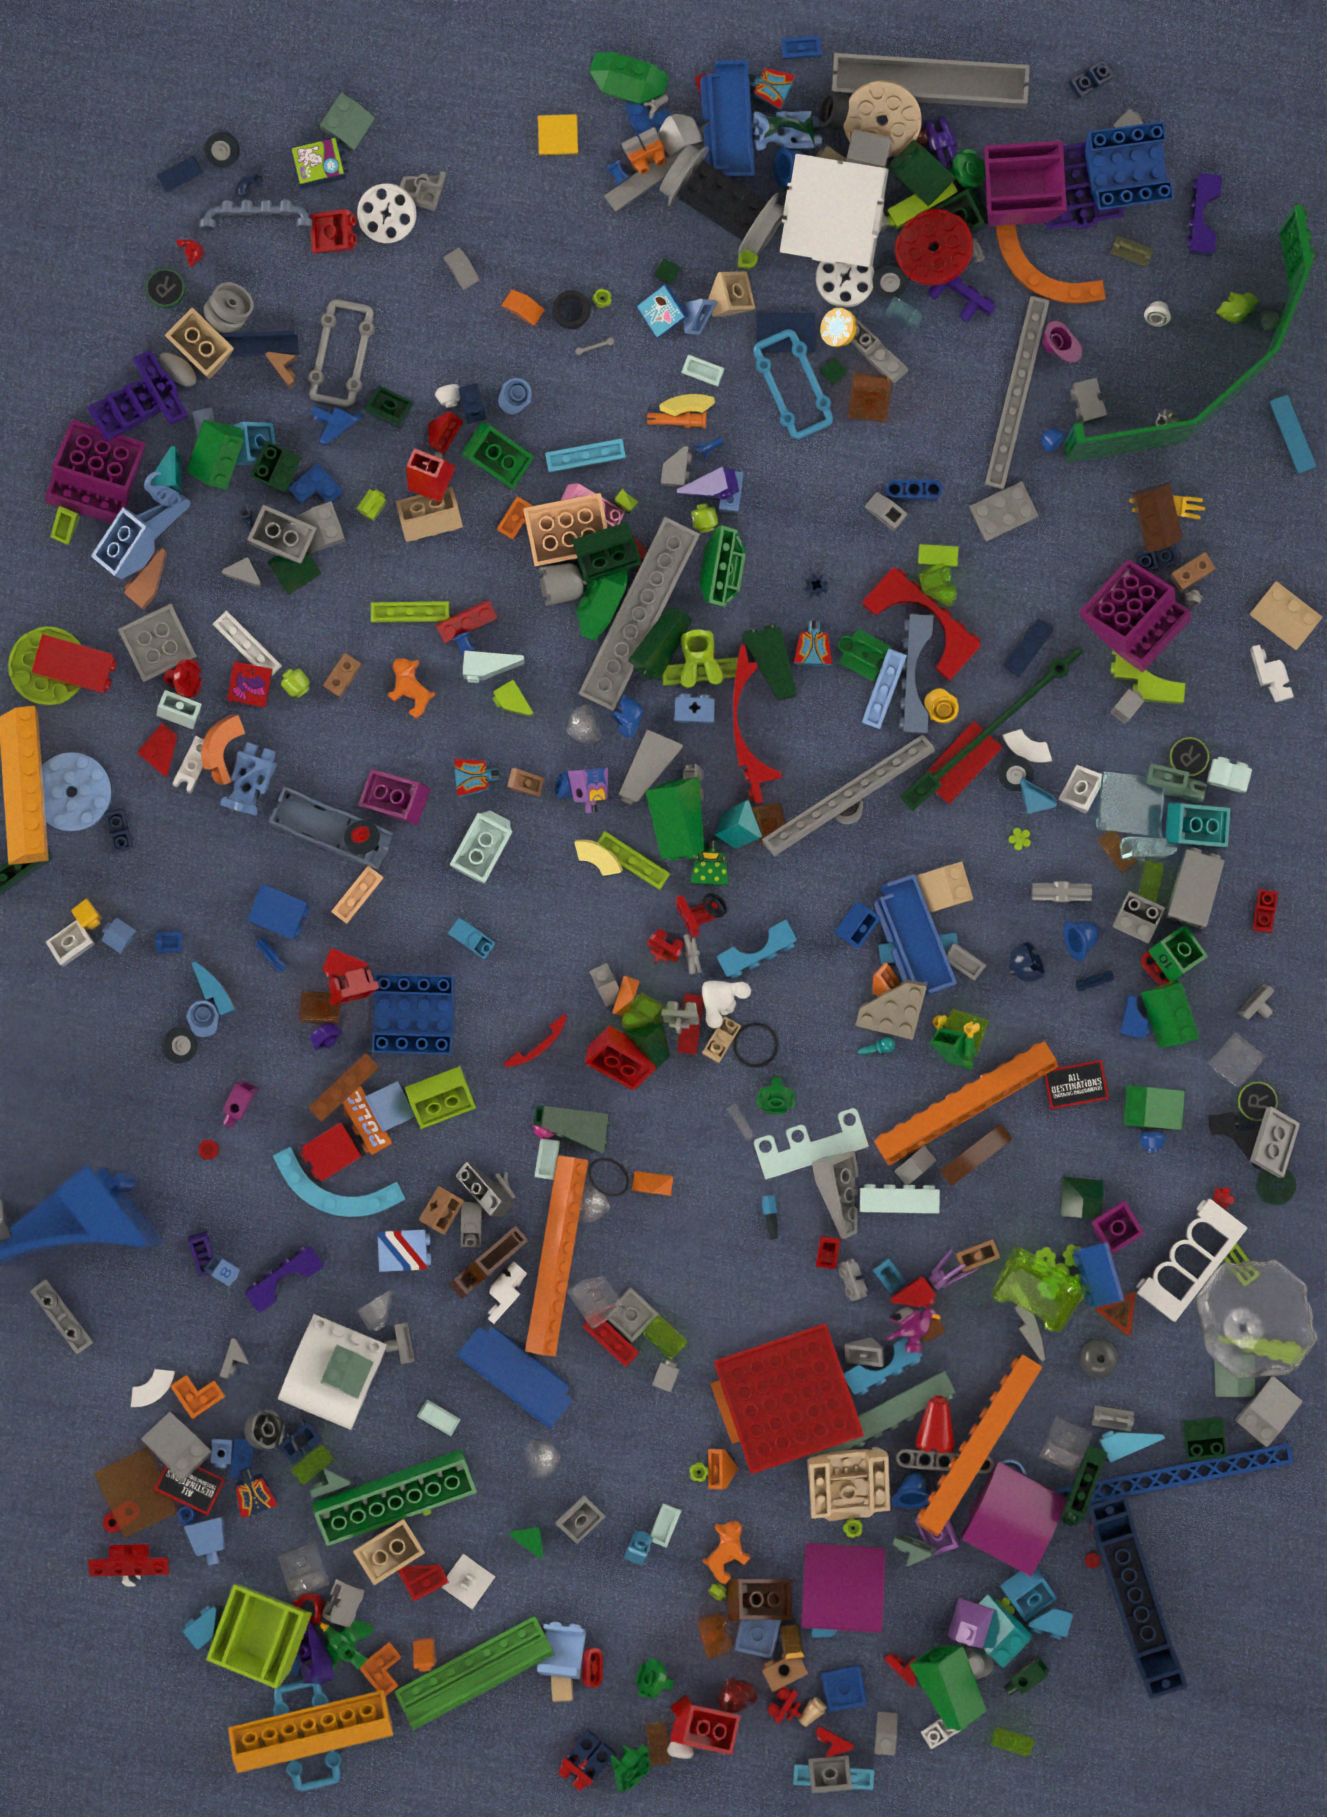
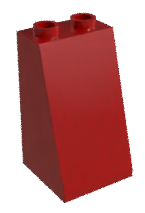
(73, 664)

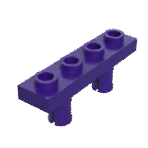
(975, 301)

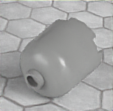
(561, 583)

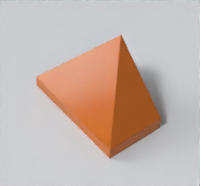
(884, 980)
(625, 996)
(652, 1183)
(720, 1468)

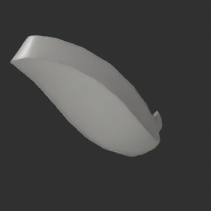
(178, 369)

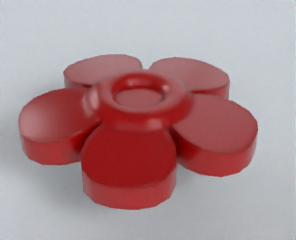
(1222, 1198)

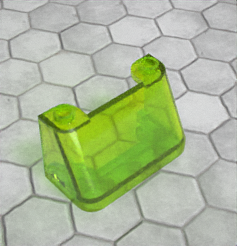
(1038, 1288)

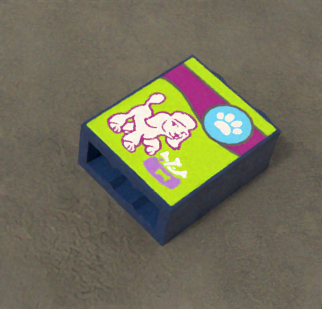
(319, 162)

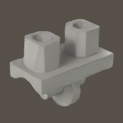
(678, 1018)

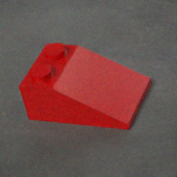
(619, 1058)

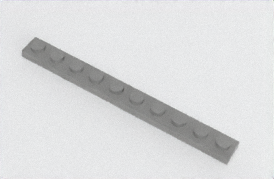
(1017, 392)
(848, 795)

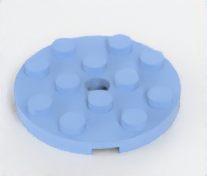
(92, 791)

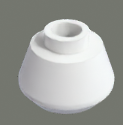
(1157, 314)
(448, 395)
(680, 1750)

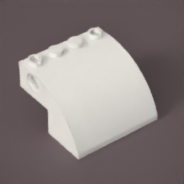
(303, 1382)

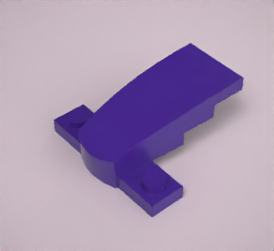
(1080, 204)
(139, 400)

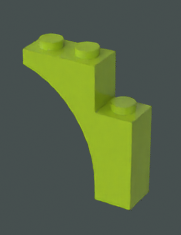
(1148, 685)

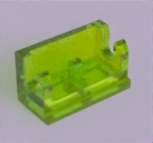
(1150, 880)
(665, 1337)
(312, 1464)
(1012, 1741)

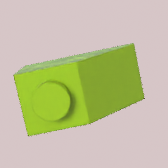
(511, 699)

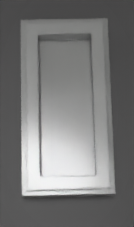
(964, 961)

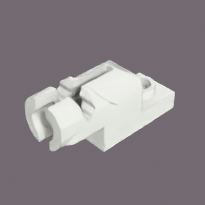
(1271, 673)
(504, 1290)

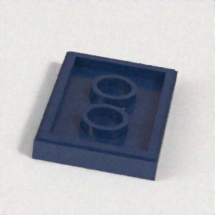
(773, 323)

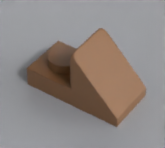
(280, 362)
(525, 782)

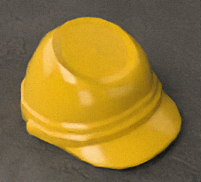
(941, 706)

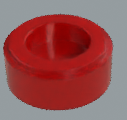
(208, 1149)

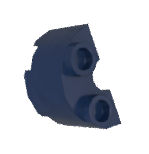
(299, 1443)

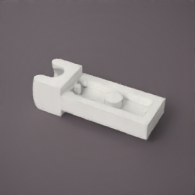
(191, 766)

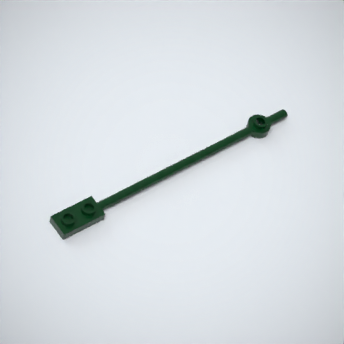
(930, 782)

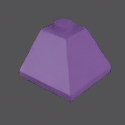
(970, 1623)

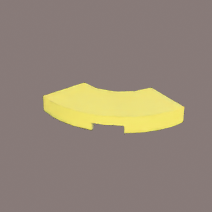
(686, 403)
(598, 855)

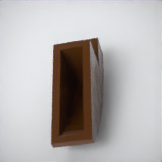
(975, 1154)
(488, 1262)

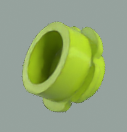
(602, 293)
(698, 1477)
(852, 1533)
(718, 1591)

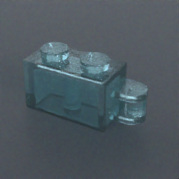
(1146, 848)

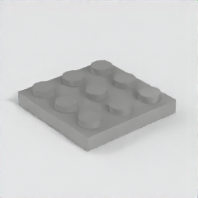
(157, 642)

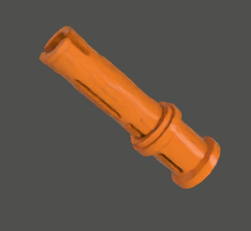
(687, 420)

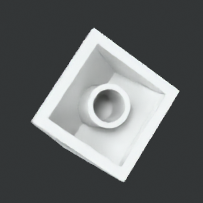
(1081, 788)
(70, 943)

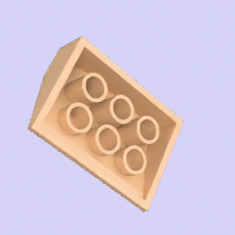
(557, 523)

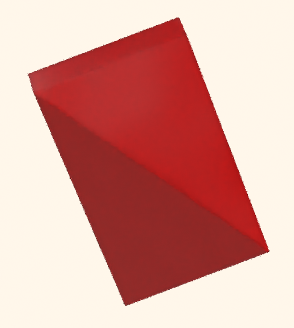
(443, 430)

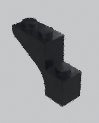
(1226, 1125)

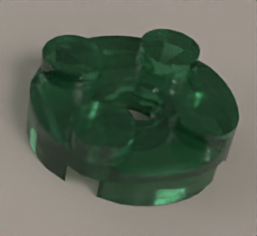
(1273, 1197)

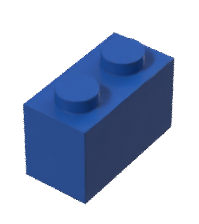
(857, 925)

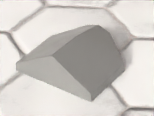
(678, 133)

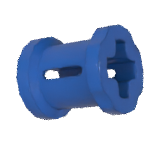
(618, 172)
(464, 643)

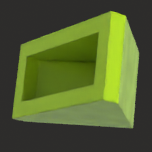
(64, 525)

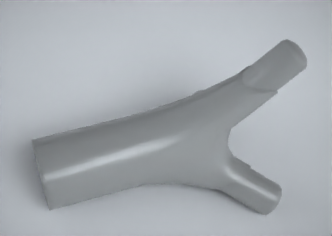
(655, 104)
(503, 1182)

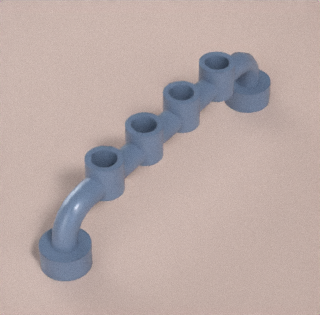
(247, 209)

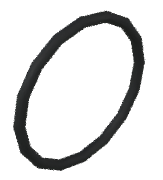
(754, 1065)
(601, 1191)

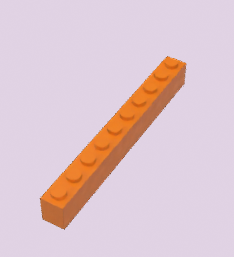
(966, 1103)
(556, 1256)
(979, 1445)

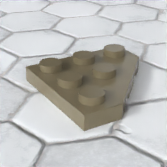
(894, 1010)

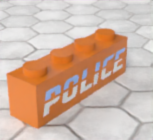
(365, 1123)

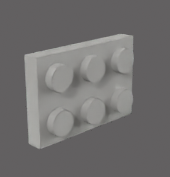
(1003, 511)
(1275, 1142)

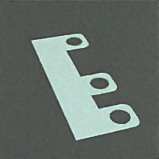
(806, 1152)

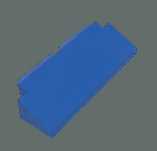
(728, 112)
(914, 936)
(516, 1374)

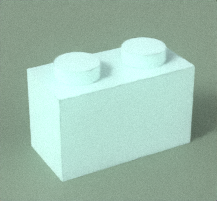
(178, 709)

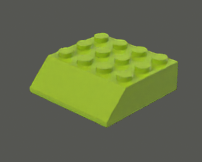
(258, 1636)

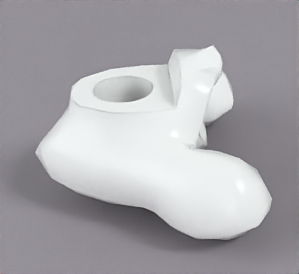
(719, 999)

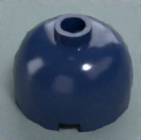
(1025, 963)

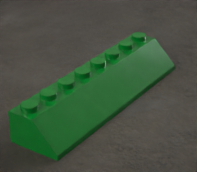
(394, 1497)

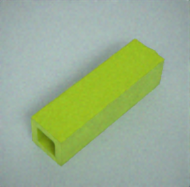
(910, 207)

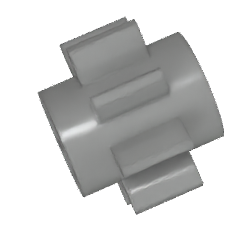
(1167, 418)

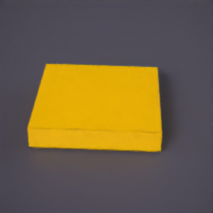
(558, 134)

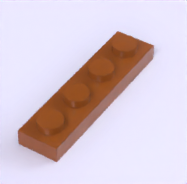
(343, 1087)

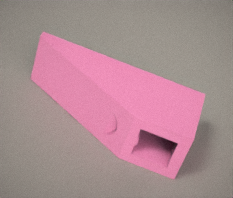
(612, 512)

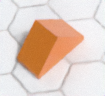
(523, 307)

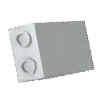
(1195, 888)

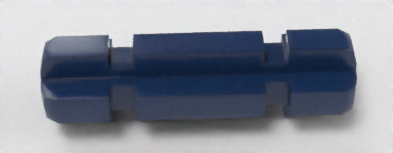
(1094, 980)

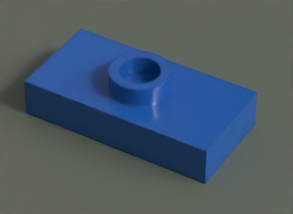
(801, 47)
(241, 1457)

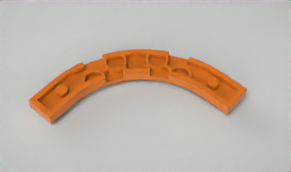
(1038, 282)

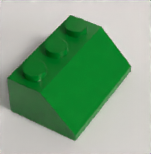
(215, 453)
(1169, 1014)

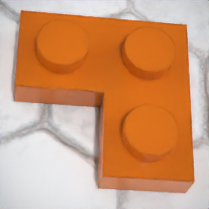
(514, 518)
(197, 1401)
(376, 1668)

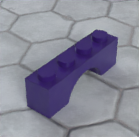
(1203, 239)
(263, 1294)

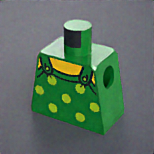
(710, 867)

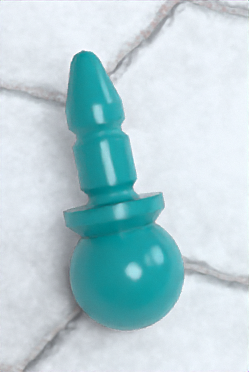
(885, 1045)

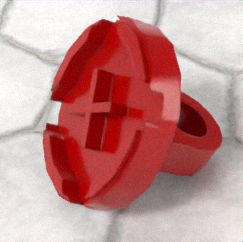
(185, 678)

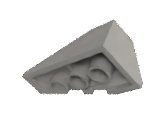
(836, 1183)

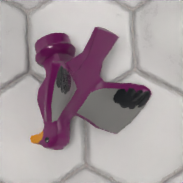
(912, 1326)

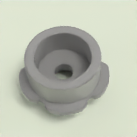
(1193, 598)

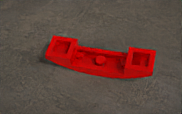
(556, 1027)

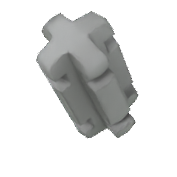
(977, 251)

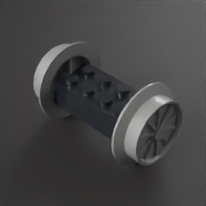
(722, 200)

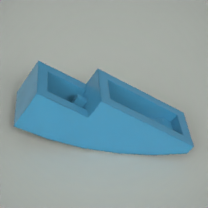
(213, 989)

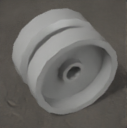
(228, 307)

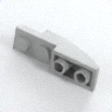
(877, 353)

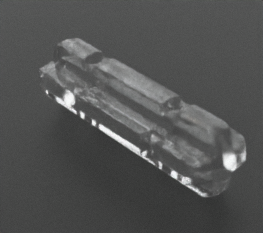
(741, 1122)

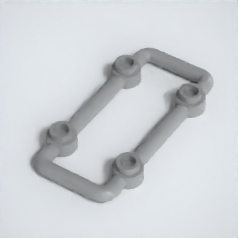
(328, 322)

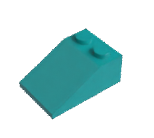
(1197, 825)
(1005, 1634)

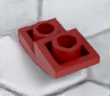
(1264, 911)

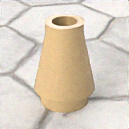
(812, 1711)

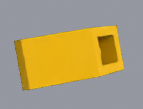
(87, 915)

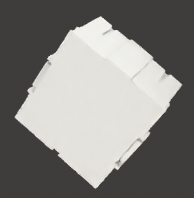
(833, 210)

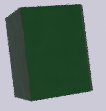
(389, 407)
(292, 574)
(651, 1041)

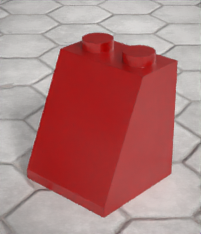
(331, 1152)

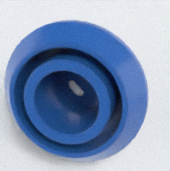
(1052, 439)
(563, 786)
(1152, 1141)

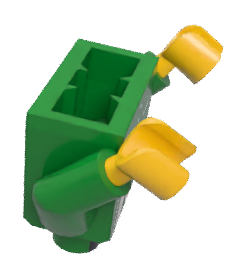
(954, 1045)

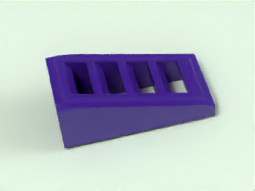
(196, 1238)

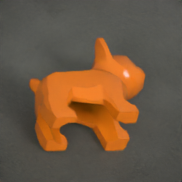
(407, 685)
(728, 1550)

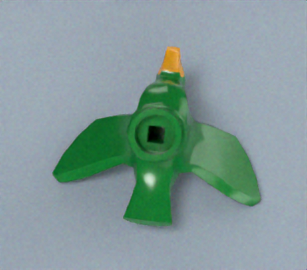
(343, 1642)

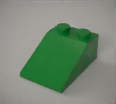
(497, 455)
(1153, 1107)

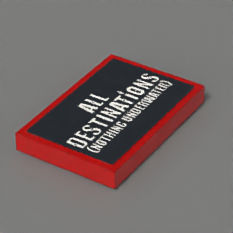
(1076, 1084)
(196, 1491)

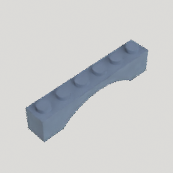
(915, 715)

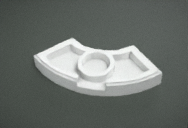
(1024, 747)
(154, 1389)

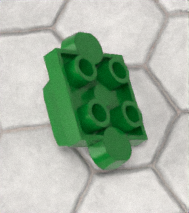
(863, 654)
(632, 1768)

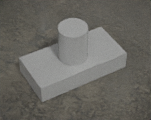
(1257, 1003)
(402, 1343)

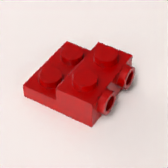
(333, 231)

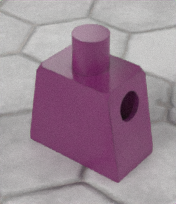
(242, 1095)

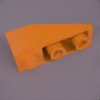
(424, 1654)

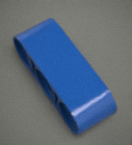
(922, 485)

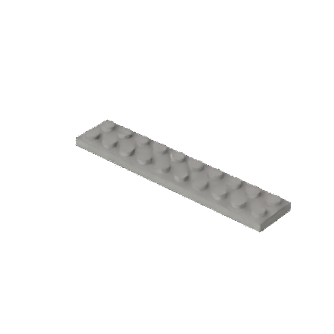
(639, 612)

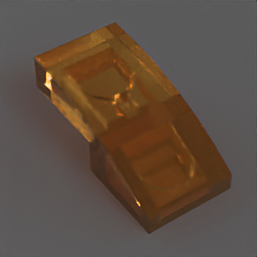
(1111, 844)
(657, 1744)

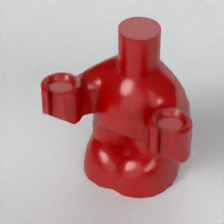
(193, 250)

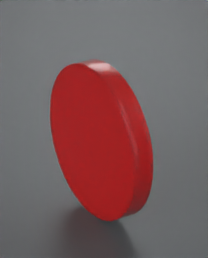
(1092, 1560)

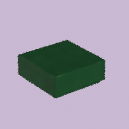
(667, 271)
(833, 371)

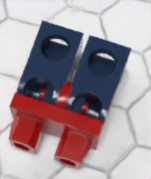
(581, 1764)

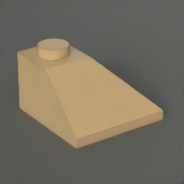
(732, 294)

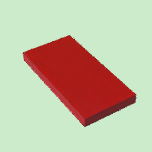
(969, 767)

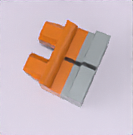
(641, 158)

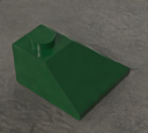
(1081, 1198)

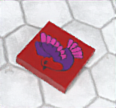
(249, 684)

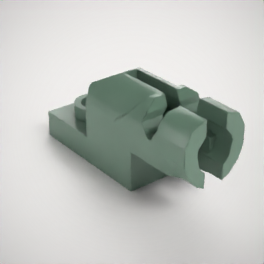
(1176, 783)

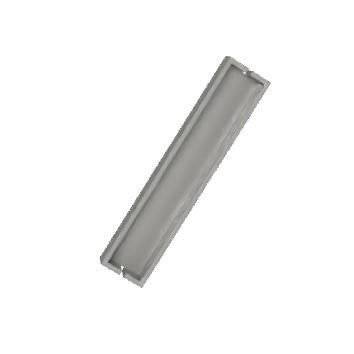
(937, 79)

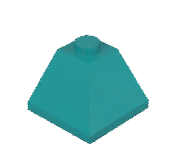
(170, 470)

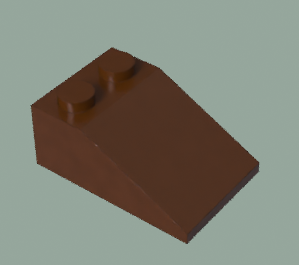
(759, 1599)

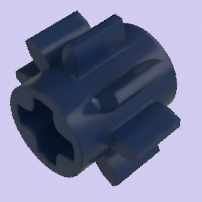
(815, 579)

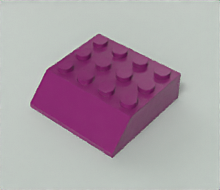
(1025, 182)

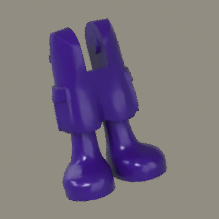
(941, 141)

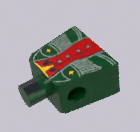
(1033, 1670)

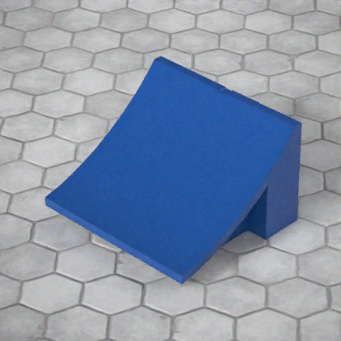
(80, 1211)

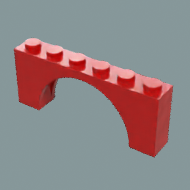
(896, 590)

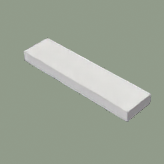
(245, 642)

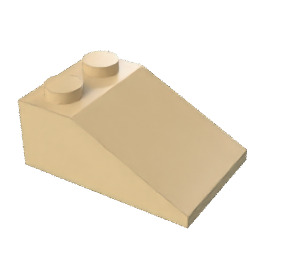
(945, 887)
(388, 1552)

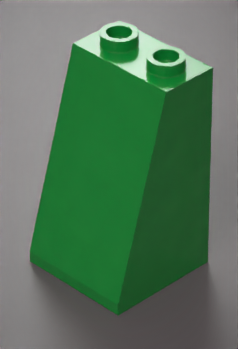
(677, 818)
(950, 1685)

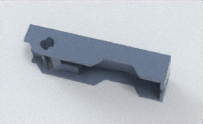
(326, 827)

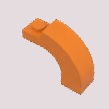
(215, 743)

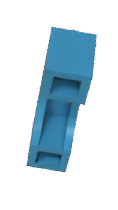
(779, 938)
(860, 1378)

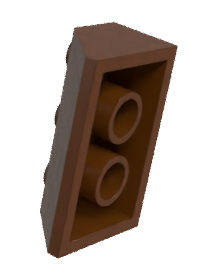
(1157, 517)

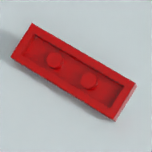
(466, 621)
(689, 1037)
(613, 1342)

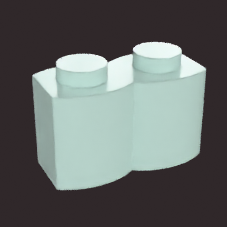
(1229, 775)

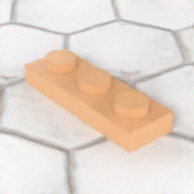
(357, 894)

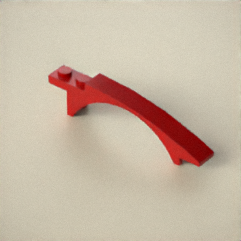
(756, 770)

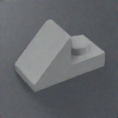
(605, 984)
(234, 1353)

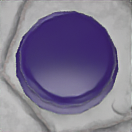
(325, 1036)

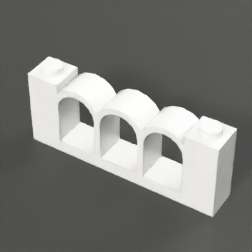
(1223, 1223)

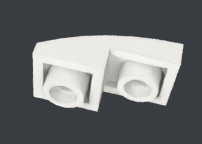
(937, 1733)

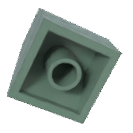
(347, 121)
(347, 1371)

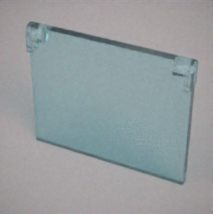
(1130, 805)

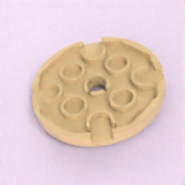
(886, 99)

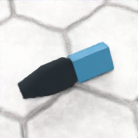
(769, 1209)

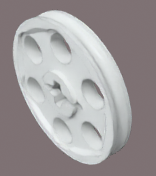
(378, 217)
(847, 286)

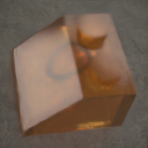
(869, 397)
(714, 1635)

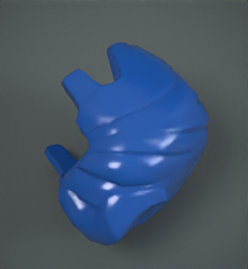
(629, 717)

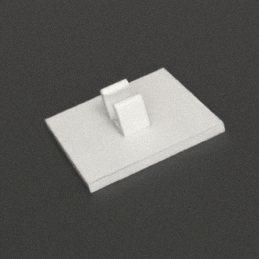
(468, 1581)

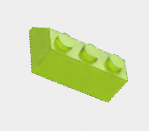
(440, 1097)

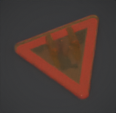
(1120, 1313)

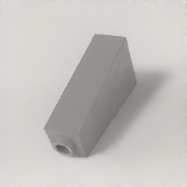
(649, 763)

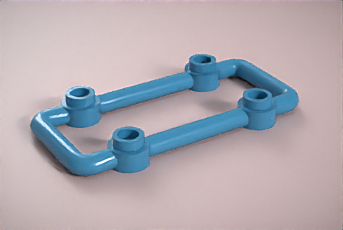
(799, 350)
(294, 1767)

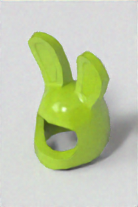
(699, 648)

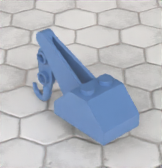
(131, 537)

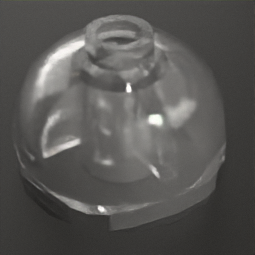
(583, 726)
(593, 1204)
(542, 1458)

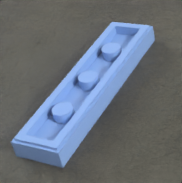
(884, 688)

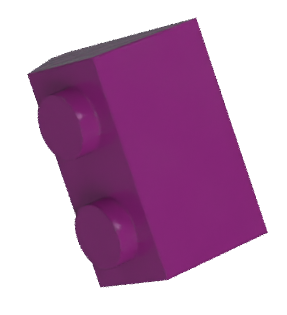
(1117, 1227)

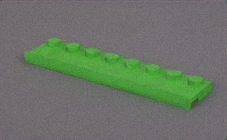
(474, 1673)

